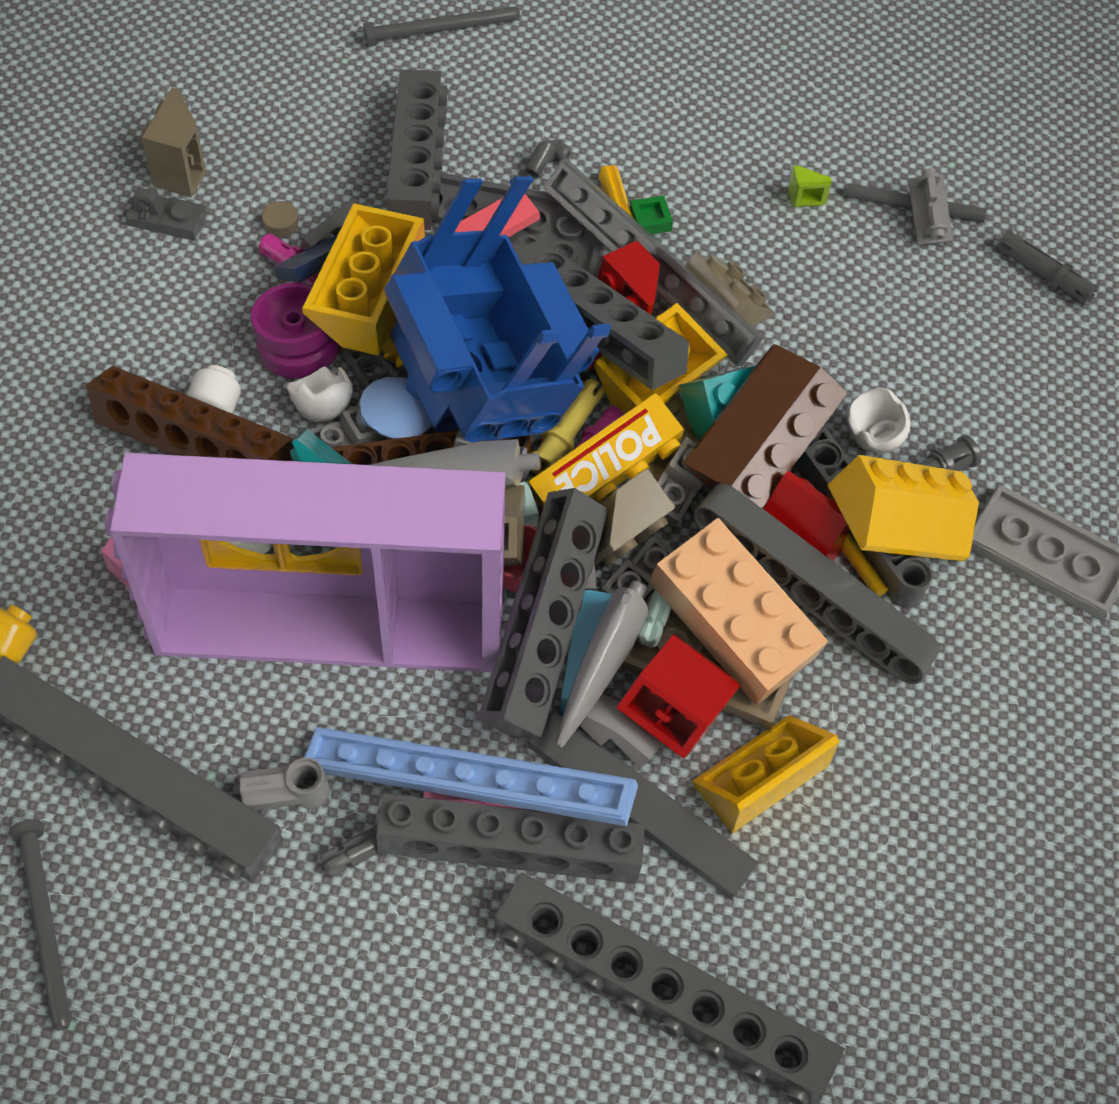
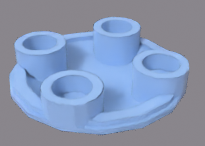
(392, 410)

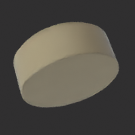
(280, 218)

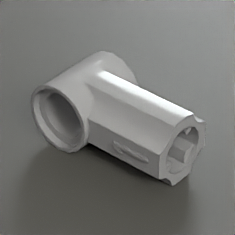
(280, 785)

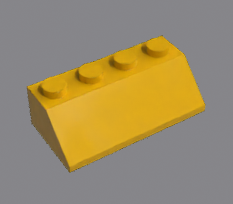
(349, 290)
(907, 508)

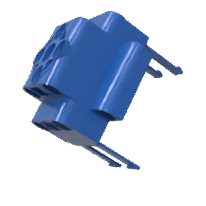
(482, 334)

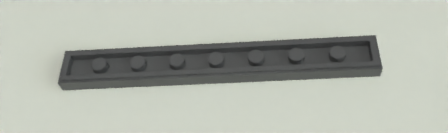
(675, 280)

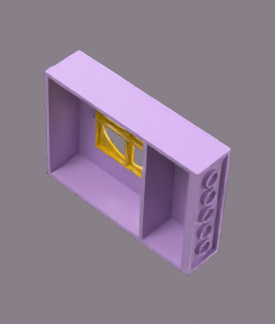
(402, 590)

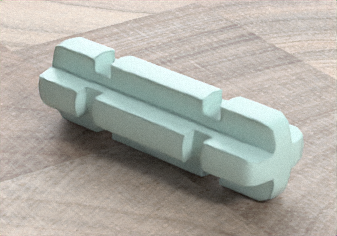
(657, 618)

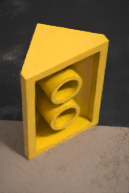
(703, 355)
(766, 770)

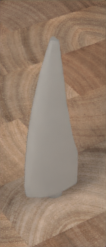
(477, 456)
(604, 655)

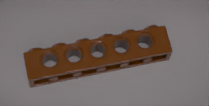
(178, 421)

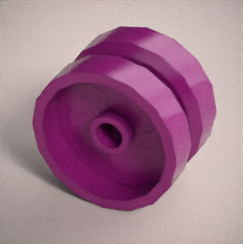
(287, 338)

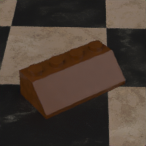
(766, 425)

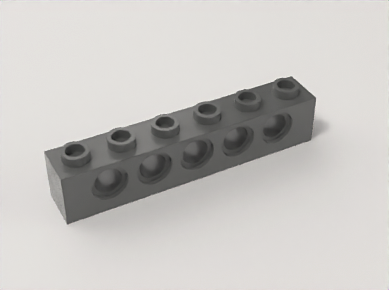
(417, 145)
(636, 338)
(544, 614)
(509, 838)

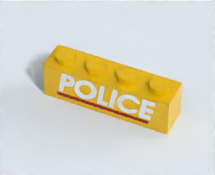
(613, 453)

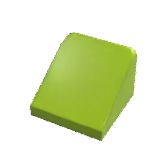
(808, 187)

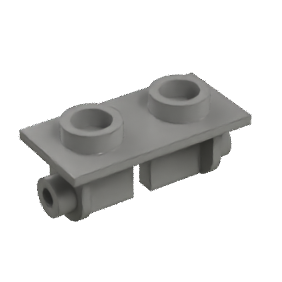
(930, 208)

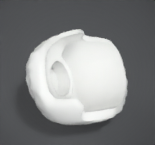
(321, 394)
(878, 420)

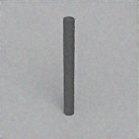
(903, 200)

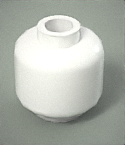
(215, 387)

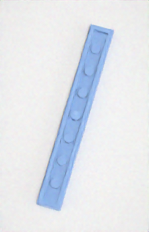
(474, 776)

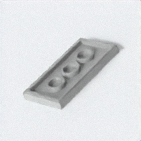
(1048, 551)

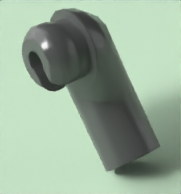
(546, 152)

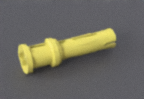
(559, 440)

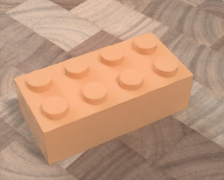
(737, 611)

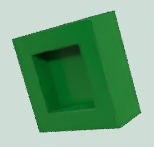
(652, 214)

